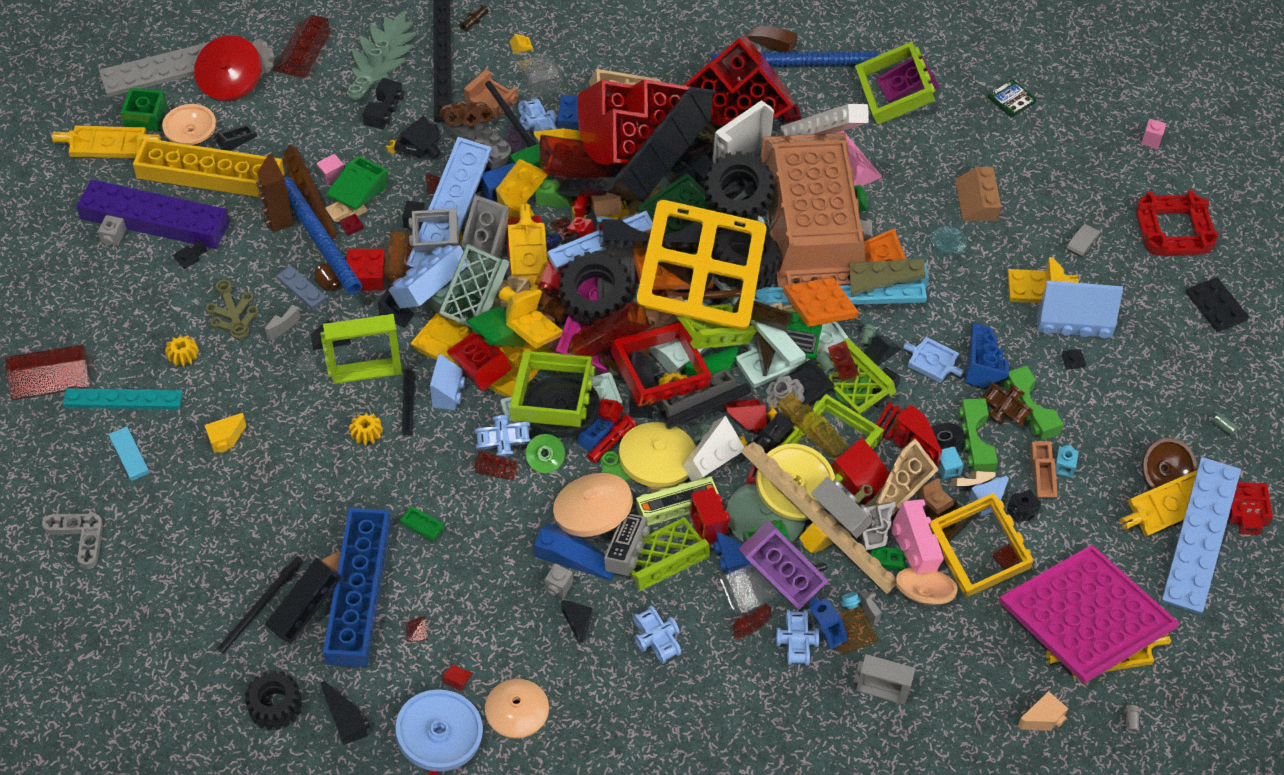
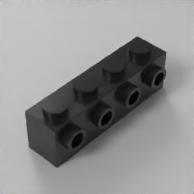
(303, 600)

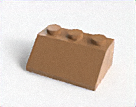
(978, 195)

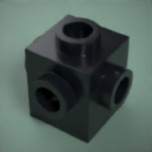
(1023, 506)

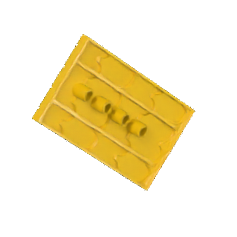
(449, 333)

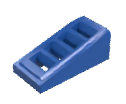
(588, 441)

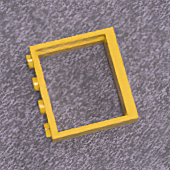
(1006, 523)

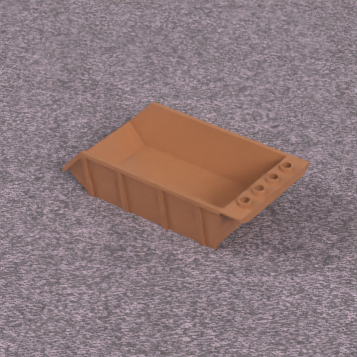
(813, 207)

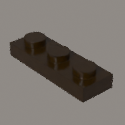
(768, 315)

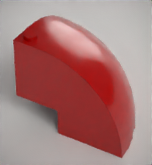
(740, 82)
(621, 116)

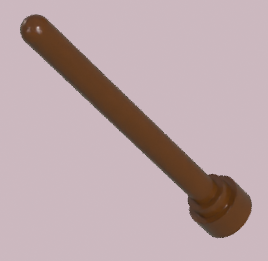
(707, 294)

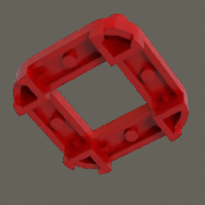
(1199, 216)

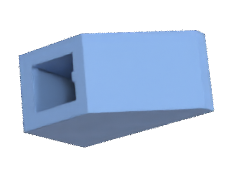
(995, 486)

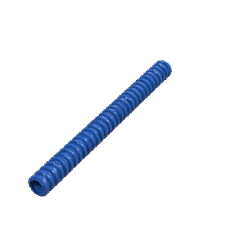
(815, 58)
(322, 239)

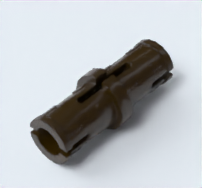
(474, 17)

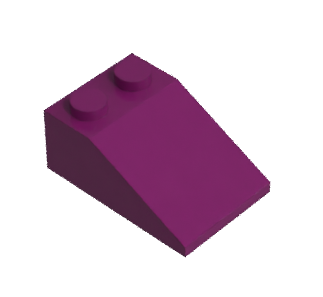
(904, 80)

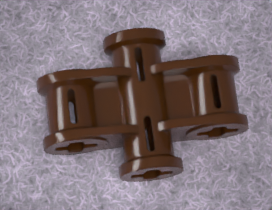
(464, 112)
(552, 306)
(1006, 403)

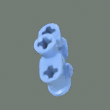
(535, 117)
(502, 435)
(657, 634)
(797, 637)

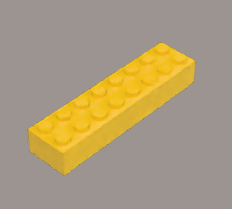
(199, 167)

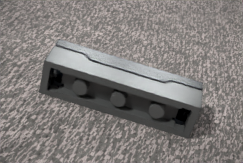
(719, 383)

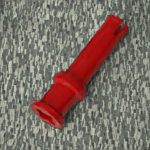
(616, 433)

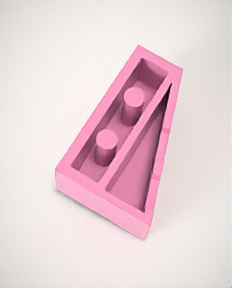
(915, 537)

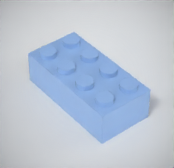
(427, 277)

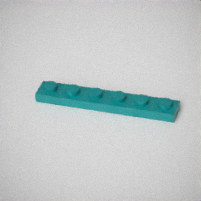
(123, 399)

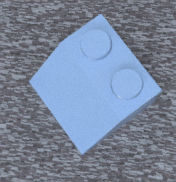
(446, 384)

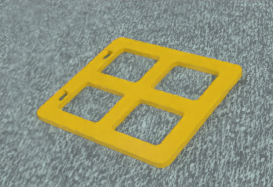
(702, 265)

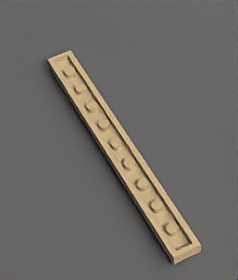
(820, 517)

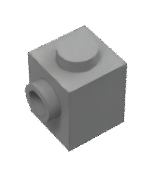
(112, 230)
(558, 581)

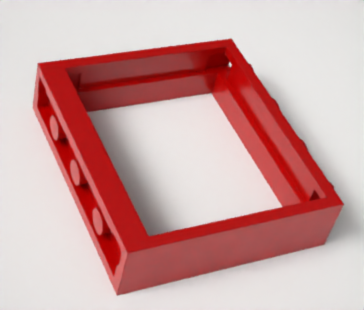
(651, 338)

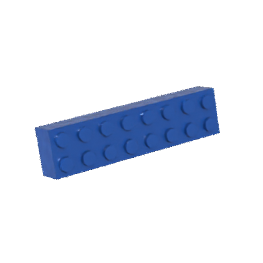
(358, 591)

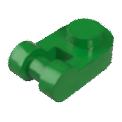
(884, 555)

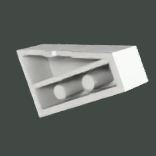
(714, 450)

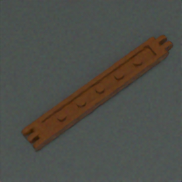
(305, 184)

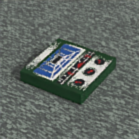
(1012, 98)

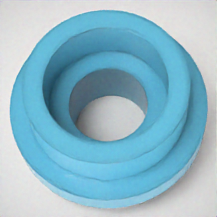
(851, 600)

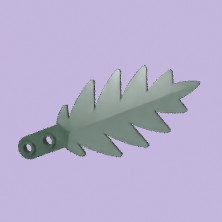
(380, 55)

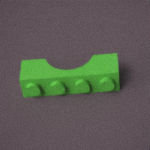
(1043, 422)
(980, 455)

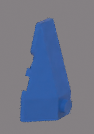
(984, 358)
(570, 551)

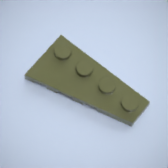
(873, 275)

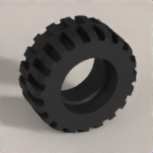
(739, 166)
(733, 248)
(589, 267)

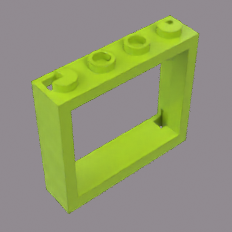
(902, 105)
(361, 328)
(553, 362)
(858, 422)

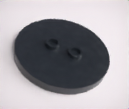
(564, 394)

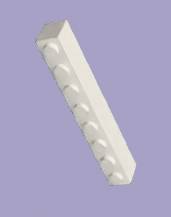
(829, 121)

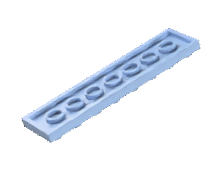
(454, 191)
(1201, 536)

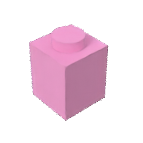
(1153, 133)

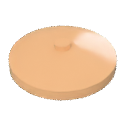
(593, 504)

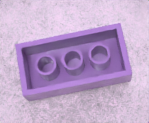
(783, 564)

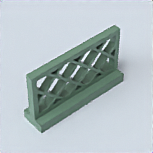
(490, 290)

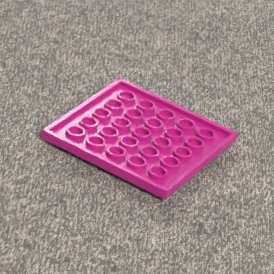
(1088, 613)

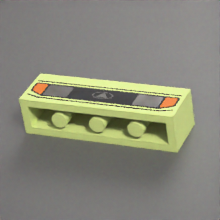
(670, 502)

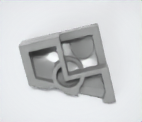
(876, 533)

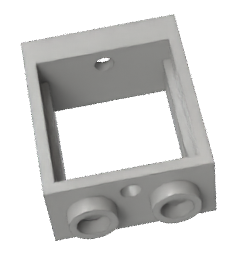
(433, 215)
(884, 679)

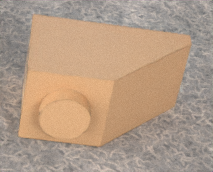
(1044, 714)

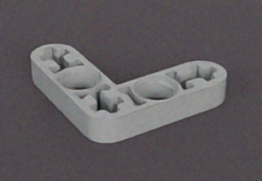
(86, 533)

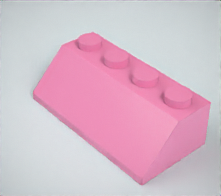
(862, 169)

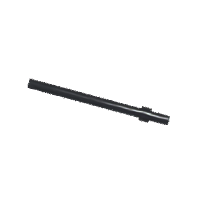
(510, 114)
(286, 574)

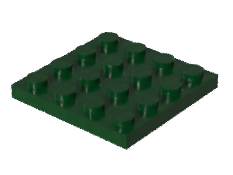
(682, 191)

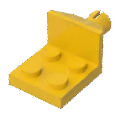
(519, 187)
(1030, 284)
(526, 319)

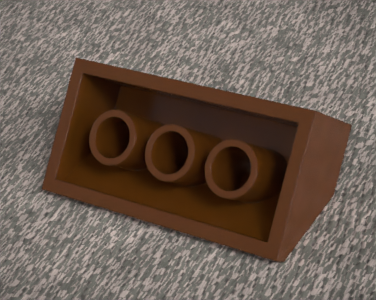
(274, 195)

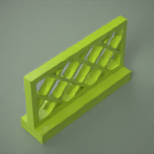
(717, 335)
(870, 370)
(670, 563)

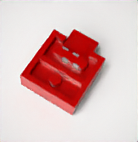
(1251, 508)

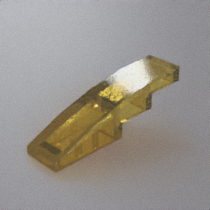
(813, 426)

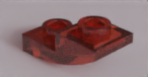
(843, 361)
(748, 625)

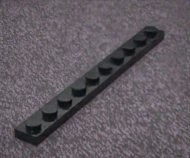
(442, 56)

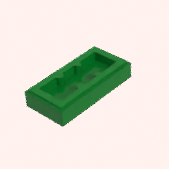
(422, 524)

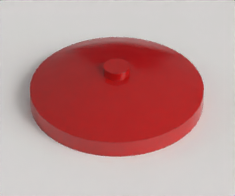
(228, 68)

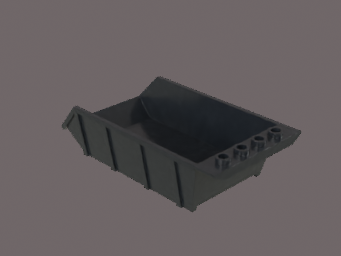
(655, 155)

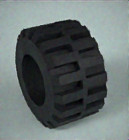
(273, 715)

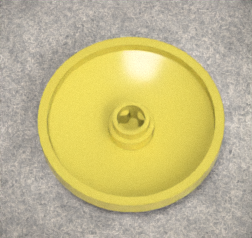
(655, 454)
(805, 467)

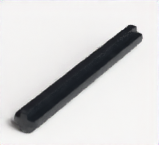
(707, 406)

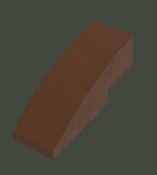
(773, 38)

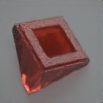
(432, 183)
(417, 630)

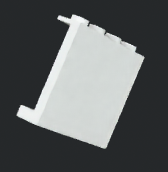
(744, 132)

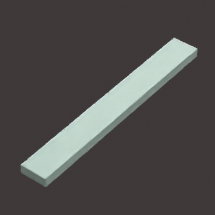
(775, 337)

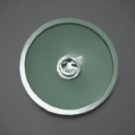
(748, 510)

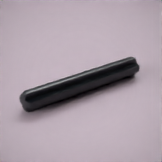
(408, 397)

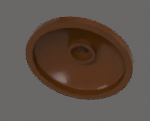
(1173, 456)

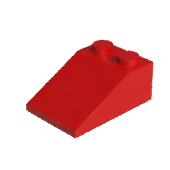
(479, 360)

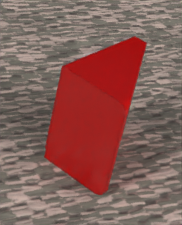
(610, 410)
(456, 677)

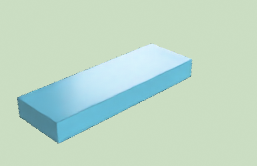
(129, 453)

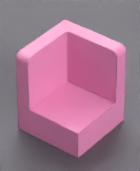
(331, 168)

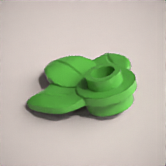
(615, 467)

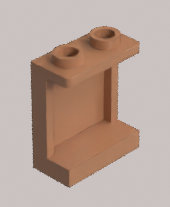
(478, 92)

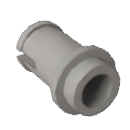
(1132, 719)

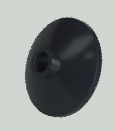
(948, 435)

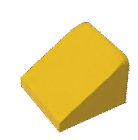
(520, 43)

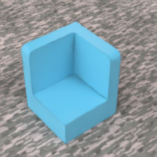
(950, 463)

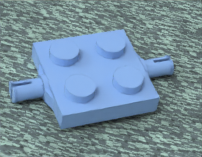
(933, 359)

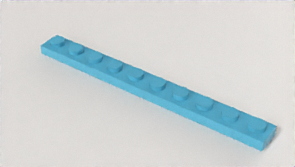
(896, 294)

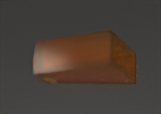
(397, 255)

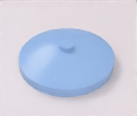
(438, 730)

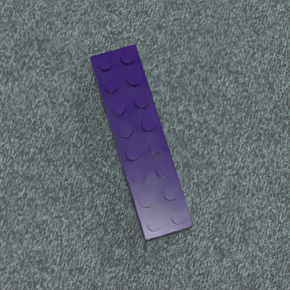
(154, 213)

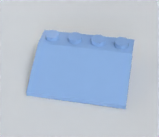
(1079, 309)

